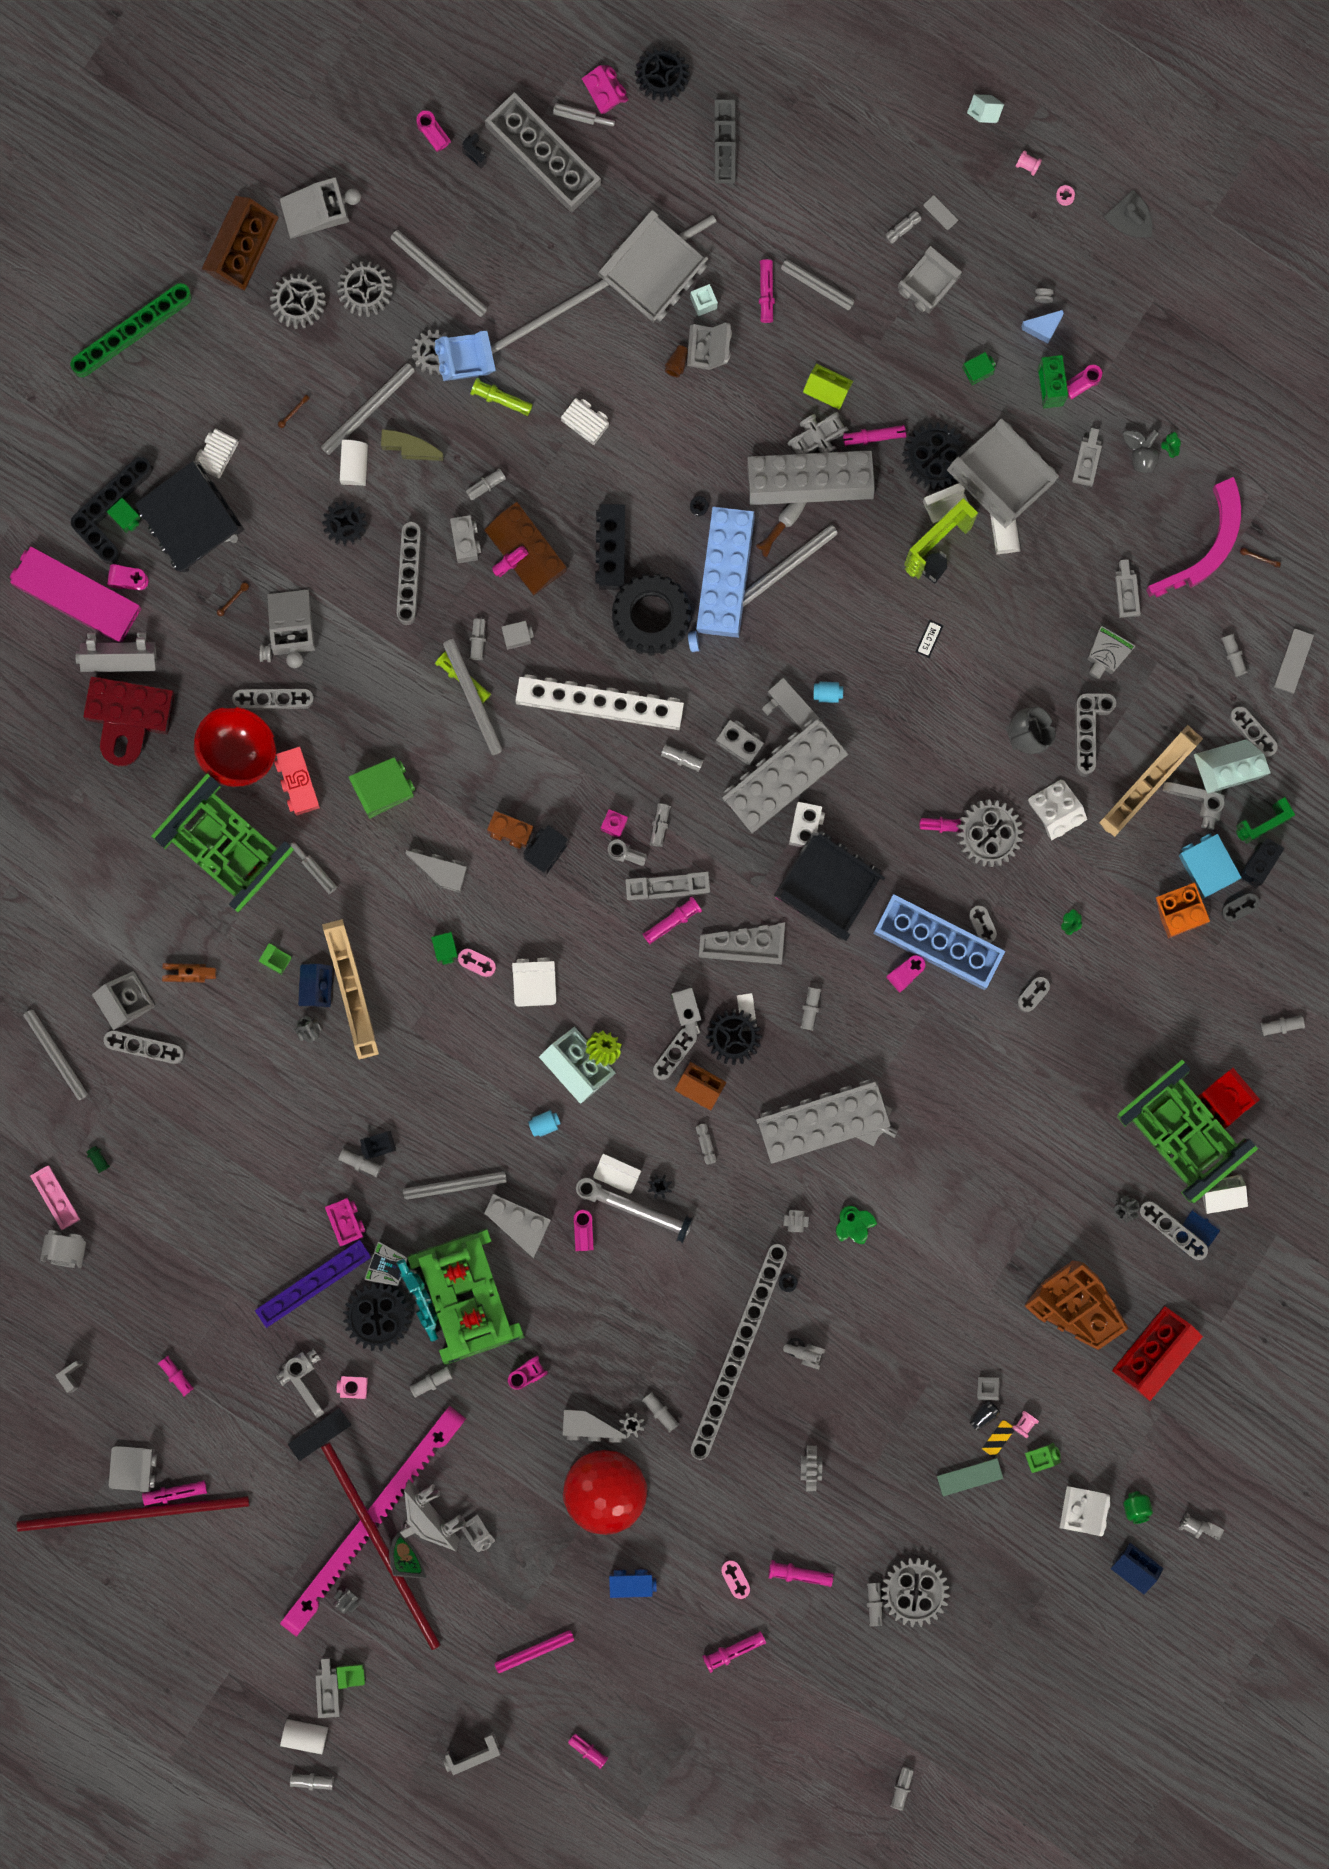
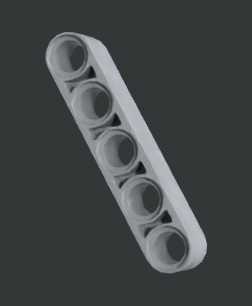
(408, 563)

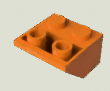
(1182, 910)

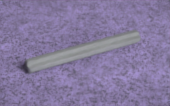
(55, 1054)
(454, 1185)

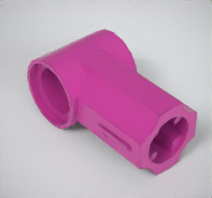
(433, 132)
(1081, 382)
(583, 1233)

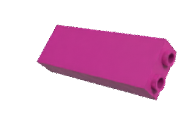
(75, 595)

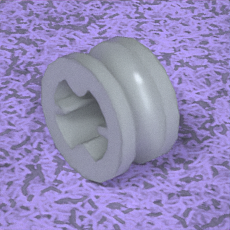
(1044, 295)
(265, 652)

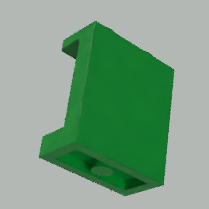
(1284, 813)

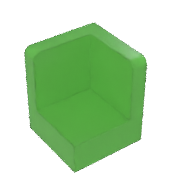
(275, 959)
(350, 1676)

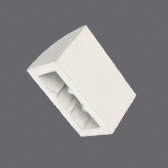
(353, 462)
(1005, 539)
(1226, 1195)
(304, 1736)

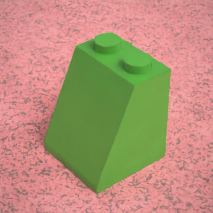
(382, 787)

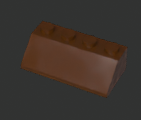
(240, 242)
(516, 529)

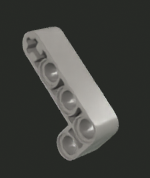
(1090, 734)

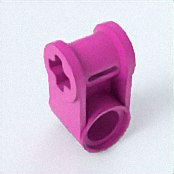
(123, 578)
(904, 975)
(528, 1373)

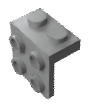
(709, 346)
(132, 1468)

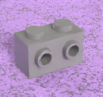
(463, 535)

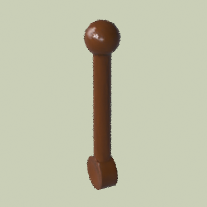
(282, 423)
(1243, 551)
(244, 587)

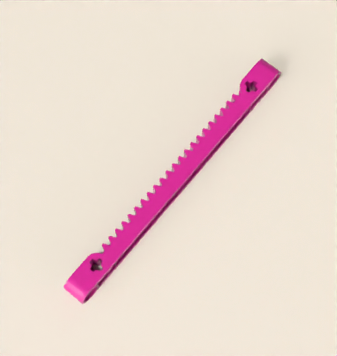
(297, 1616)

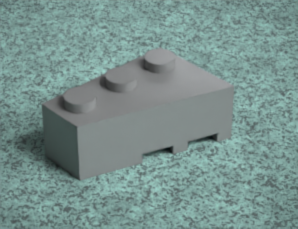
(519, 1223)

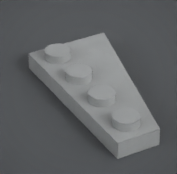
(748, 945)

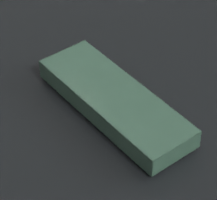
(969, 1477)

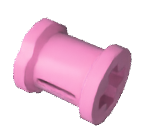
(1028, 163)
(1025, 1424)

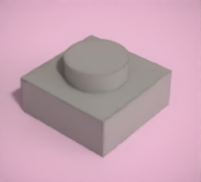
(988, 1388)

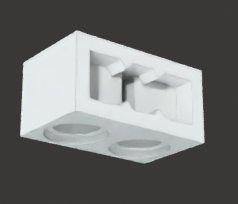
(801, 824)

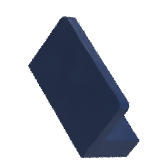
(315, 985)

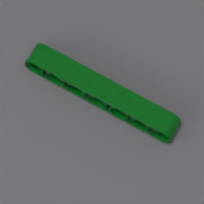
(126, 340)

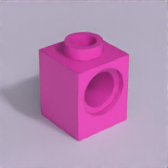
(614, 824)

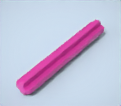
(534, 1651)

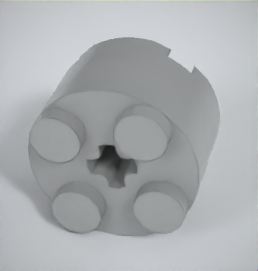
(63, 1250)

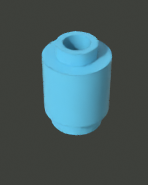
(828, 692)
(544, 1123)

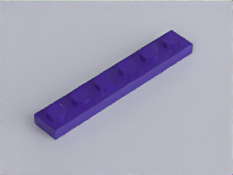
(313, 1284)

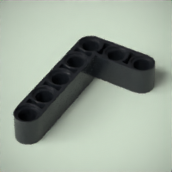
(100, 499)

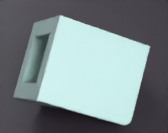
(985, 108)
(703, 300)

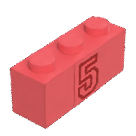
(296, 781)

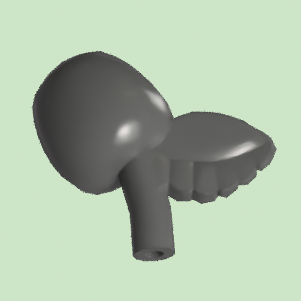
(1143, 457)

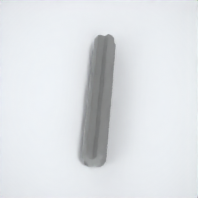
(817, 284)

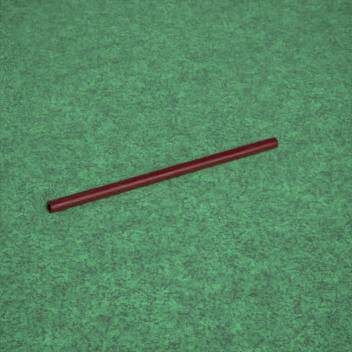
(136, 1513)
(379, 1544)

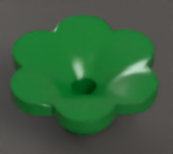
(1171, 445)
(1072, 922)

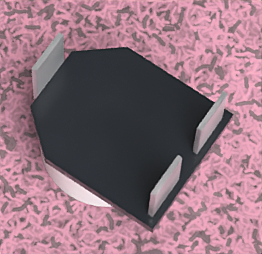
(935, 566)

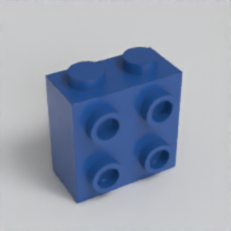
(632, 1585)

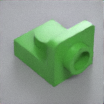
(1043, 1457)

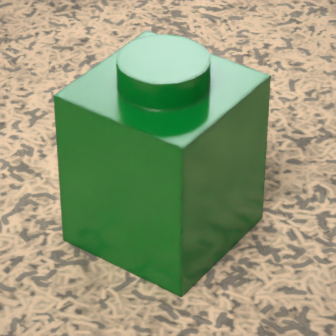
(979, 368)
(124, 516)
(444, 948)

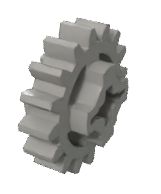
(427, 357)
(811, 1468)

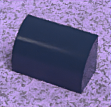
(1137, 1568)

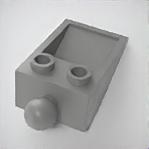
(313, 209)
(291, 622)

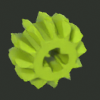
(603, 1048)

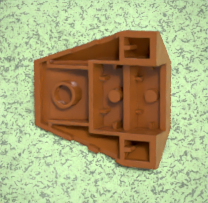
(1079, 1304)

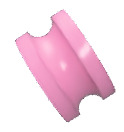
(1068, 201)

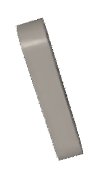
(1247, 716)
(661, 1063)

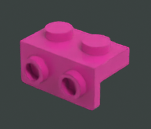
(605, 88)
(345, 1222)

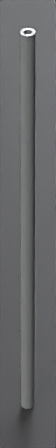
(582, 296)

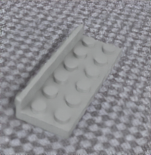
(784, 775)
(823, 1121)

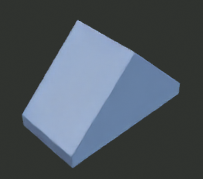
(1043, 326)

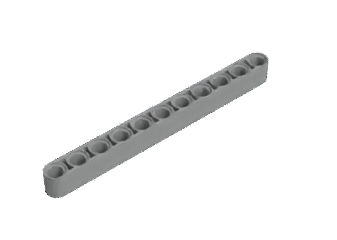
(746, 1343)

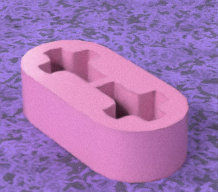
(474, 967)
(731, 1582)

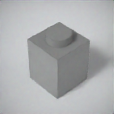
(517, 635)

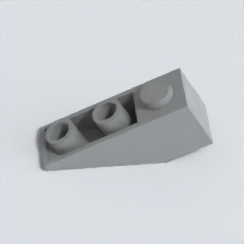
(445, 874)
(582, 1423)

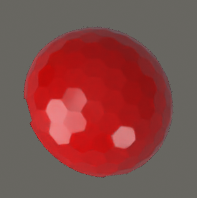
(234, 746)
(605, 1492)

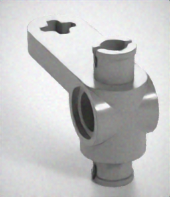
(1209, 815)
(306, 1362)

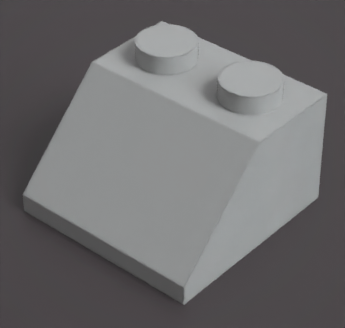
(123, 1000)

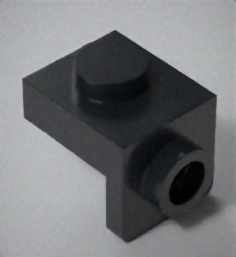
(377, 1145)

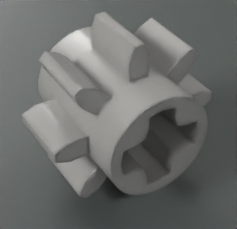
(796, 1221)
(637, 1426)

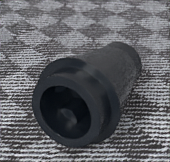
(986, 1414)

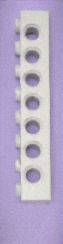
(608, 711)

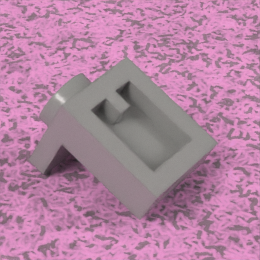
(478, 1534)

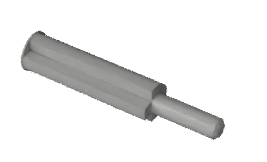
(580, 115)
(315, 870)

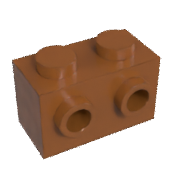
(510, 829)
(700, 1087)

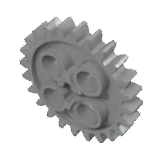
(976, 820)
(895, 1590)

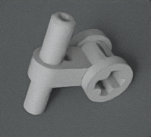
(809, 1355)

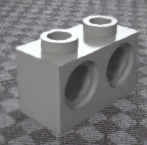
(737, 746)

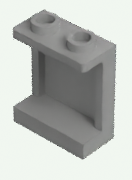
(929, 280)
(458, 1766)

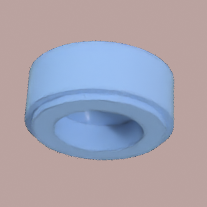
(693, 641)

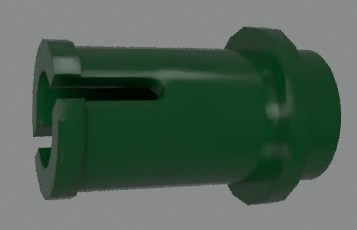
(97, 1159)

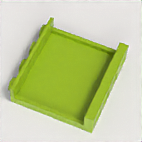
(961, 515)

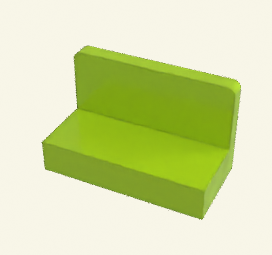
(827, 386)

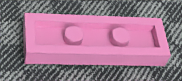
(55, 1197)

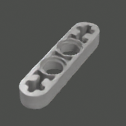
(273, 695)
(144, 1043)
(1173, 1230)

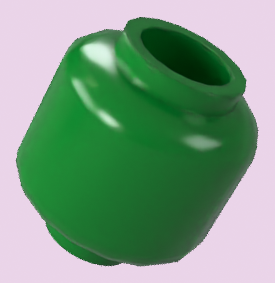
(1137, 1507)

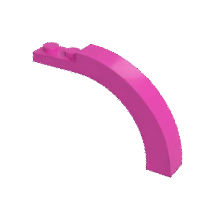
(1229, 523)

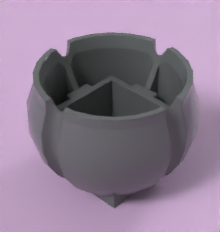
(1031, 730)

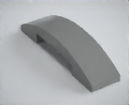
(668, 886)

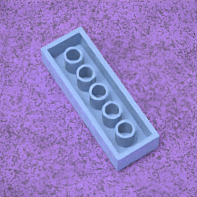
(725, 572)
(939, 942)

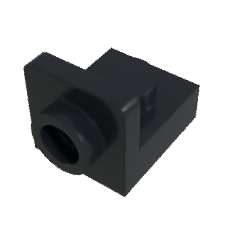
(475, 154)

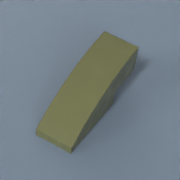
(410, 446)

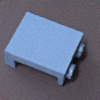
(464, 356)

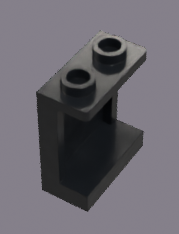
(1261, 863)

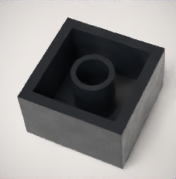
(545, 851)

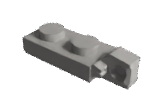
(1087, 459)
(1127, 591)
(327, 1690)

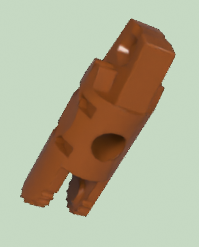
(199, 974)

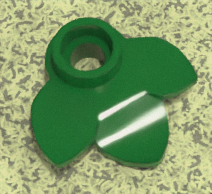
(856, 1227)

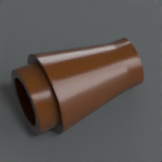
(676, 363)

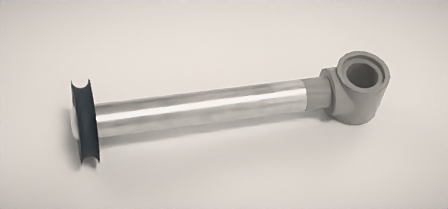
(636, 1209)

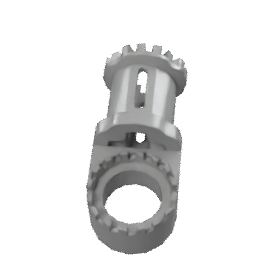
(1197, 1527)

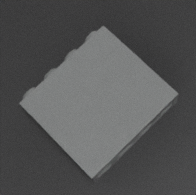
(653, 267)
(1003, 473)

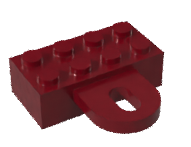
(127, 712)

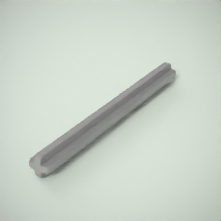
(439, 273)
(368, 408)
(789, 563)
(472, 697)

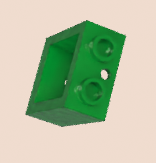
(1052, 387)

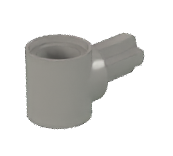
(627, 854)

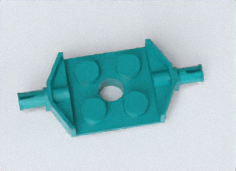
(415, 1285)

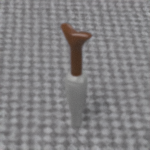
(786, 519)

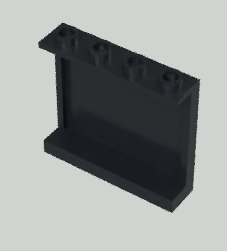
(188, 516)
(828, 884)

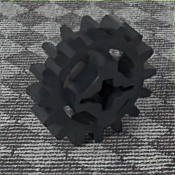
(342, 531)

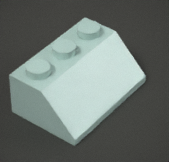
(1231, 765)
(572, 1065)

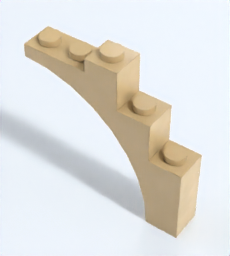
(1150, 781)
(351, 989)

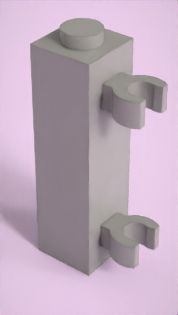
(117, 656)
(791, 704)

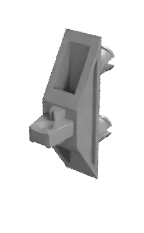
(426, 1521)

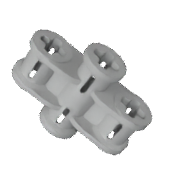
(818, 435)

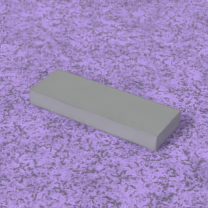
(1293, 661)

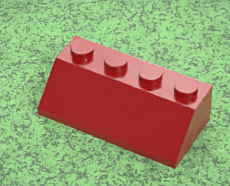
(1157, 1353)

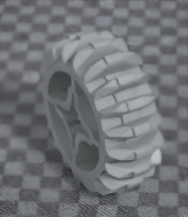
(372, 287)
(305, 297)

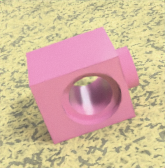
(361, 1392)

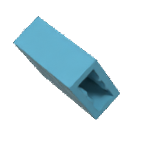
(1209, 865)

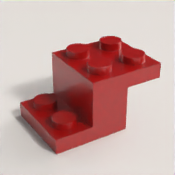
(1228, 1098)

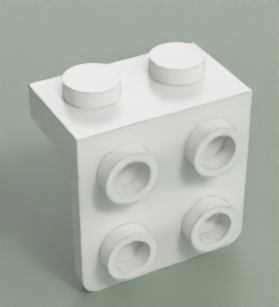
(1058, 809)
(534, 982)
(1085, 1511)

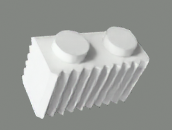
(585, 420)
(217, 452)

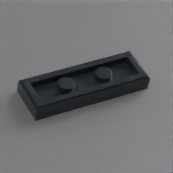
(319, 1434)

